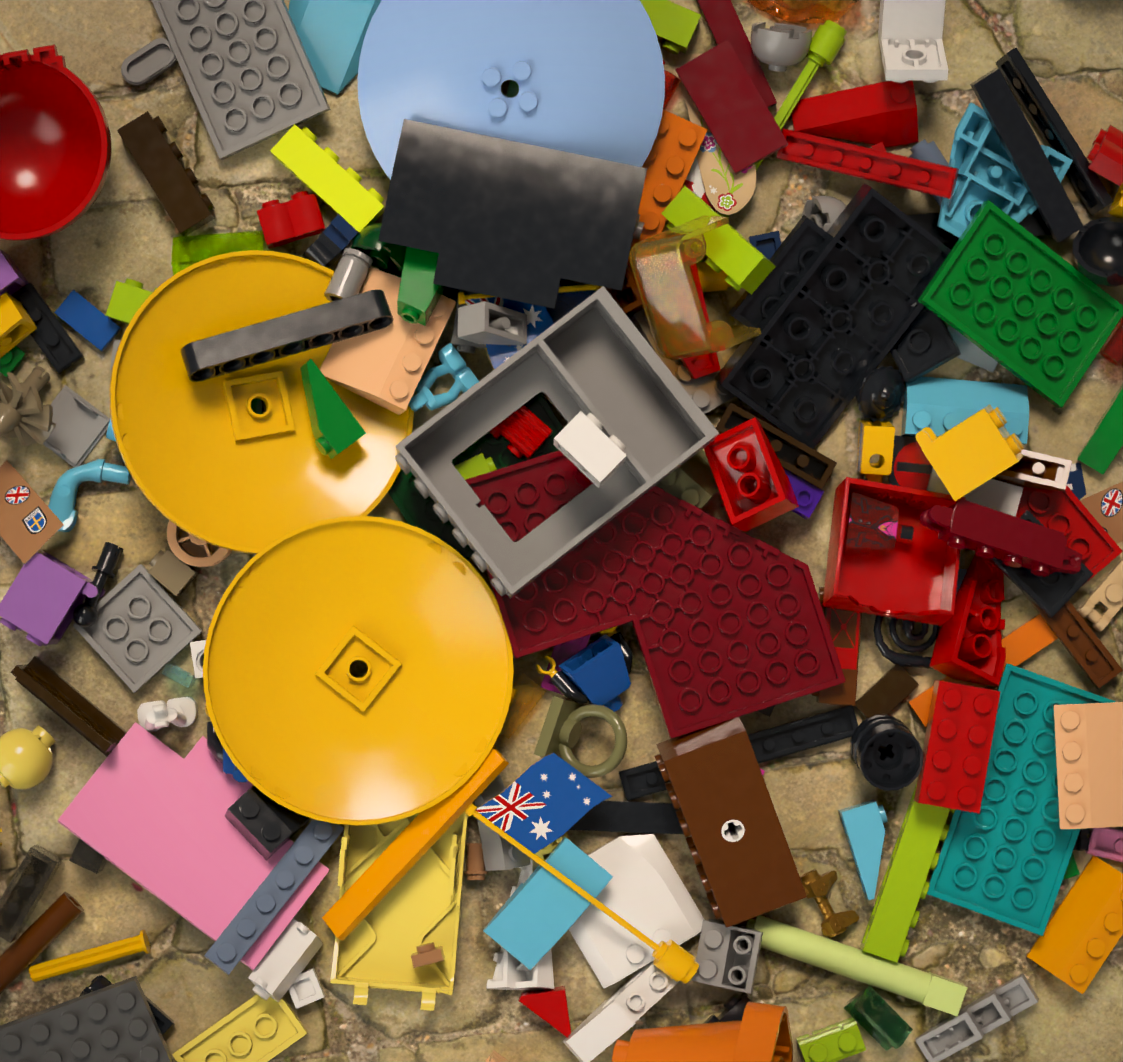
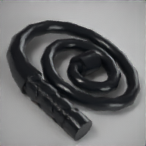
(899, 658)

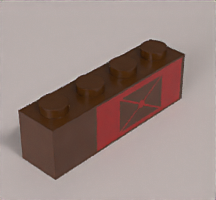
(845, 633)

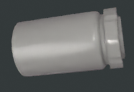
(348, 275)

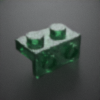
(878, 1018)

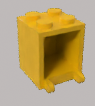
(971, 451)

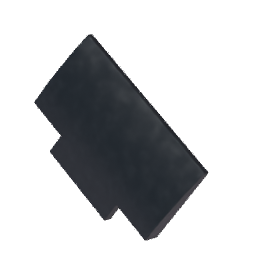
(511, 213)
(830, 313)

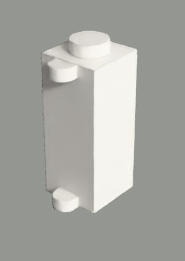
(285, 961)

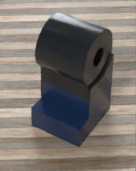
(331, 242)

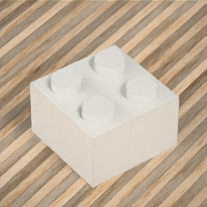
(590, 448)

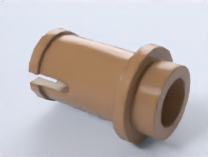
(475, 862)

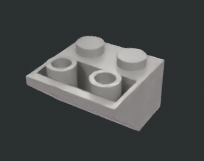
(728, 955)

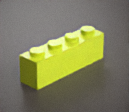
(327, 179)

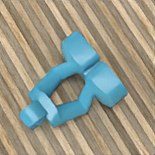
(452, 364)

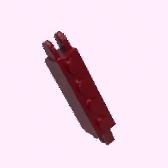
(1002, 537)

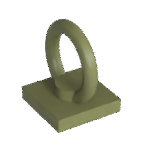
(564, 728)

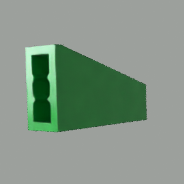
(417, 292)

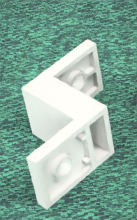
(912, 40)

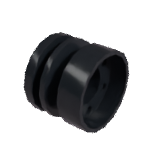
(890, 767)

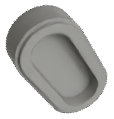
(148, 62)

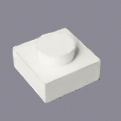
(306, 989)

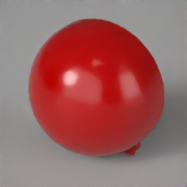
(50, 145)

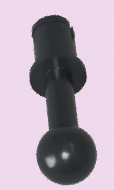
(86, 613)

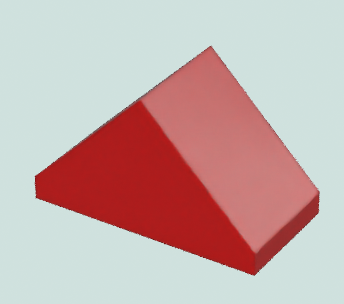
(550, 1006)

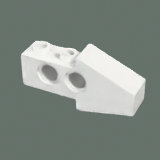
(619, 1013)

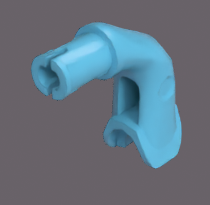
(65, 490)

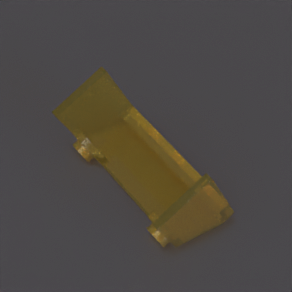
(671, 295)

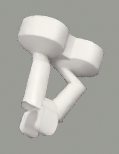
(156, 714)

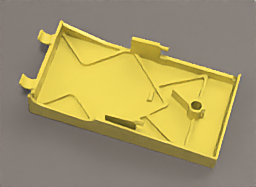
(414, 912)

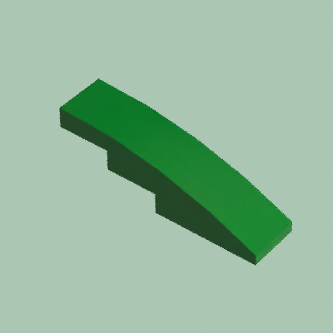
(1106, 438)

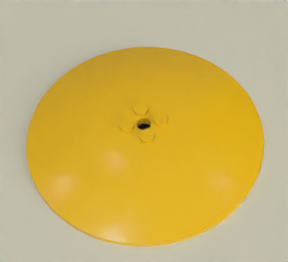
(201, 446)
(341, 741)

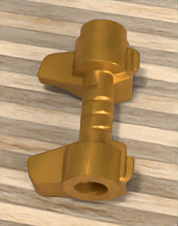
(817, 887)

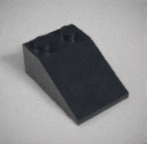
(264, 821)

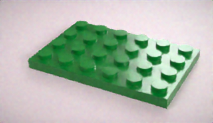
(1022, 304)

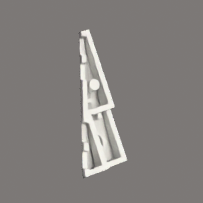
(510, 972)

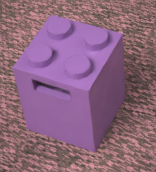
(45, 598)

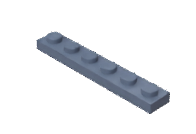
(272, 894)

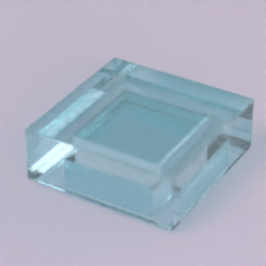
(179, 675)

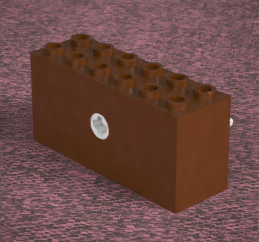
(729, 822)

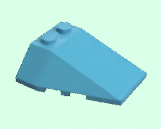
(333, 36)
(987, 174)

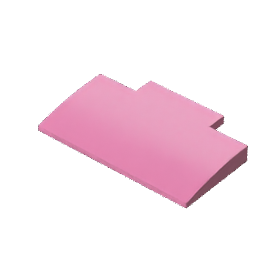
(170, 834)

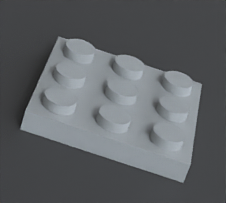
(139, 628)

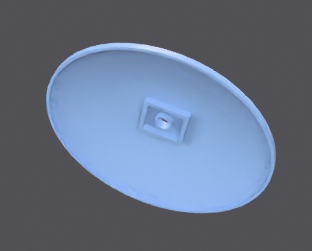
(582, 71)

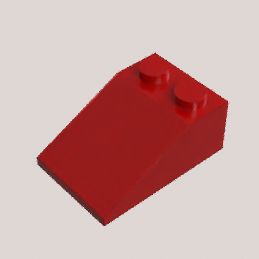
(749, 476)

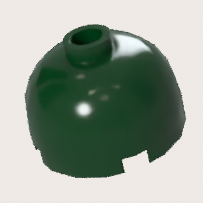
(385, 255)

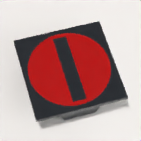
(909, 464)

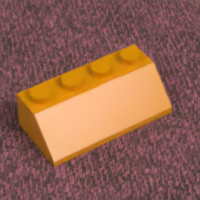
(1083, 926)

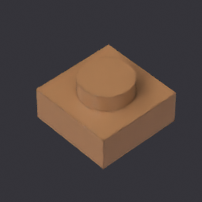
(427, 954)

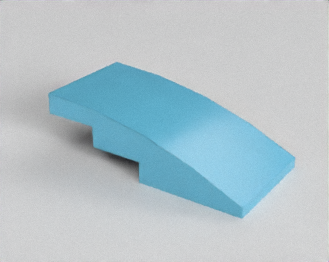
(546, 906)

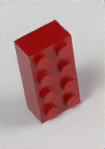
(957, 746)

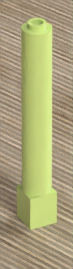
(859, 965)

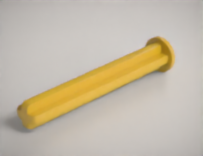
(90, 957)

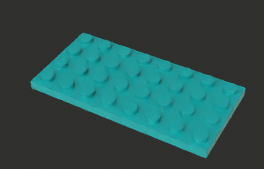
(1014, 852)

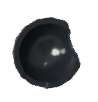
(1100, 251)

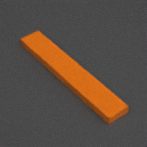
(1019, 645)

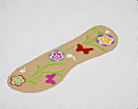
(722, 187)

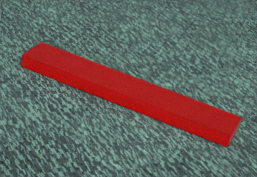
(869, 164)

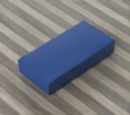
(87, 320)

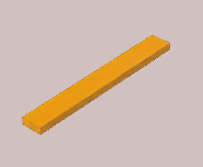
(408, 849)

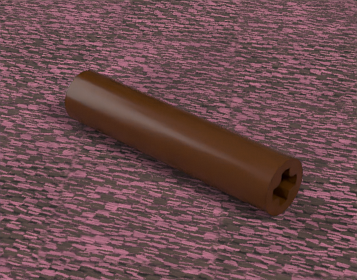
(37, 938)

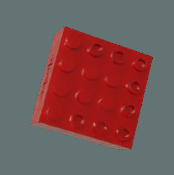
(908, 584)

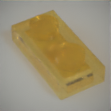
(525, 700)

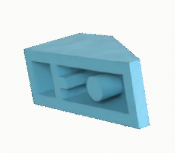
(865, 837)

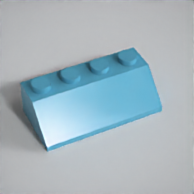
(947, 402)

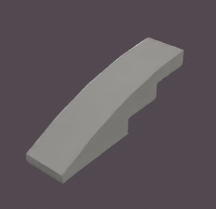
(977, 1019)

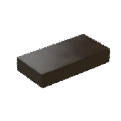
(886, 692)

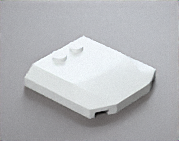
(645, 895)

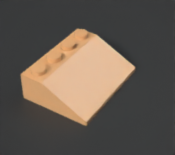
(388, 361)
(1089, 764)

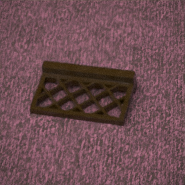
(69, 704)

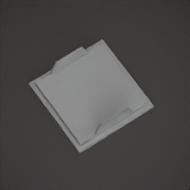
(77, 427)

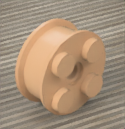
(194, 550)

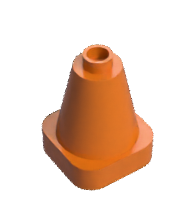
(758, 1037)

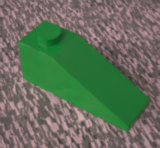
(329, 416)

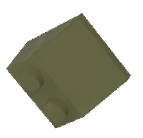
(692, 481)

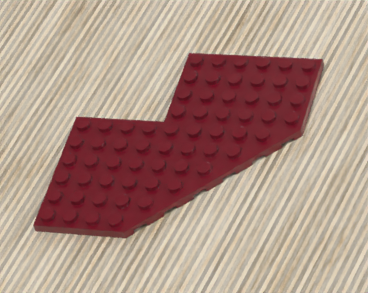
(712, 608)

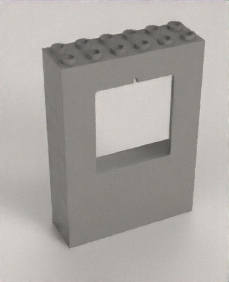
(585, 364)

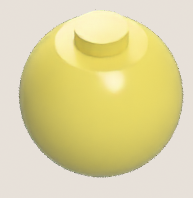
(25, 757)

